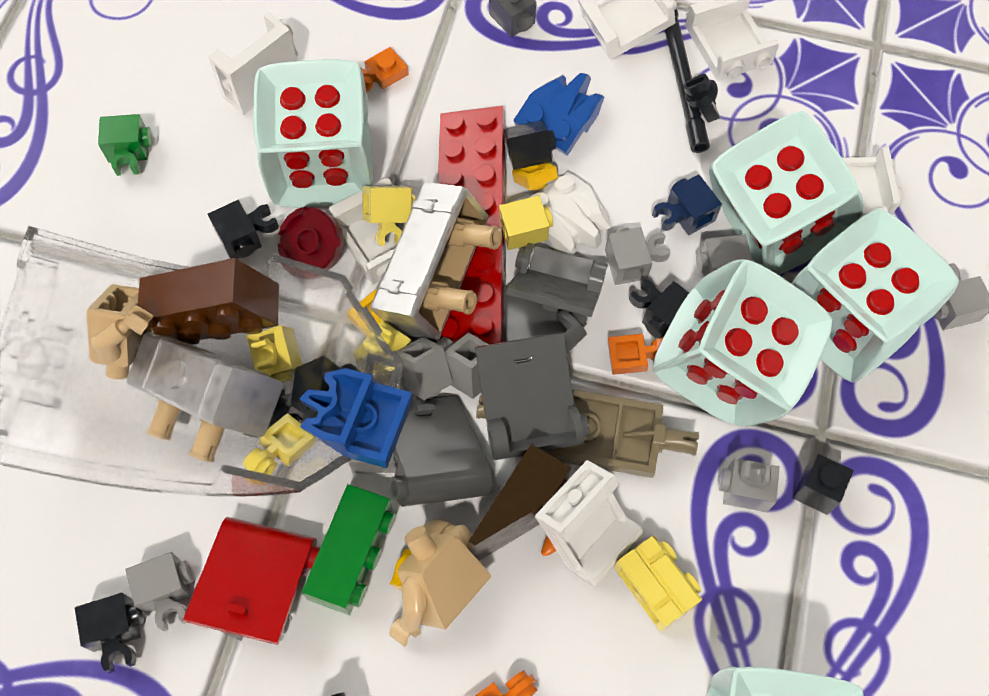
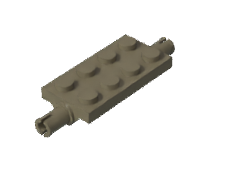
(621, 434)

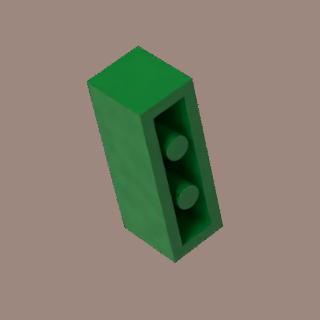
(349, 550)

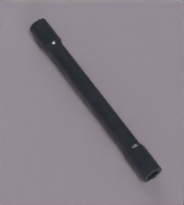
(695, 124)

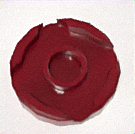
(311, 237)

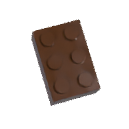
(210, 301)

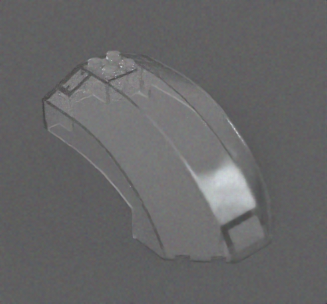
(81, 426)

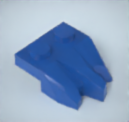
(562, 109)
(357, 416)

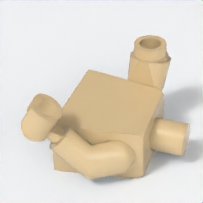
(117, 329)
(436, 578)

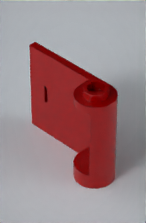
(251, 580)

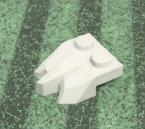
(574, 213)

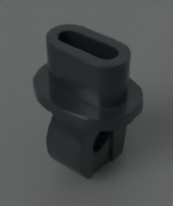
(702, 94)

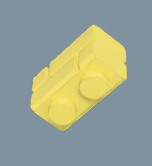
(658, 582)

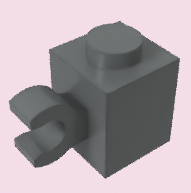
(513, 15)

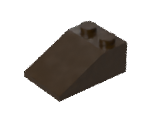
(521, 498)

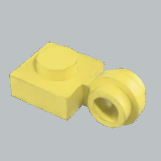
(282, 440)

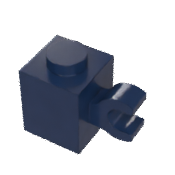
(690, 205)

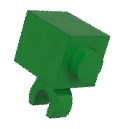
(124, 141)

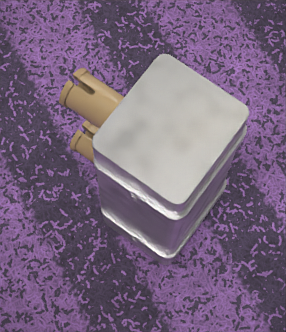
(432, 261)
(205, 387)

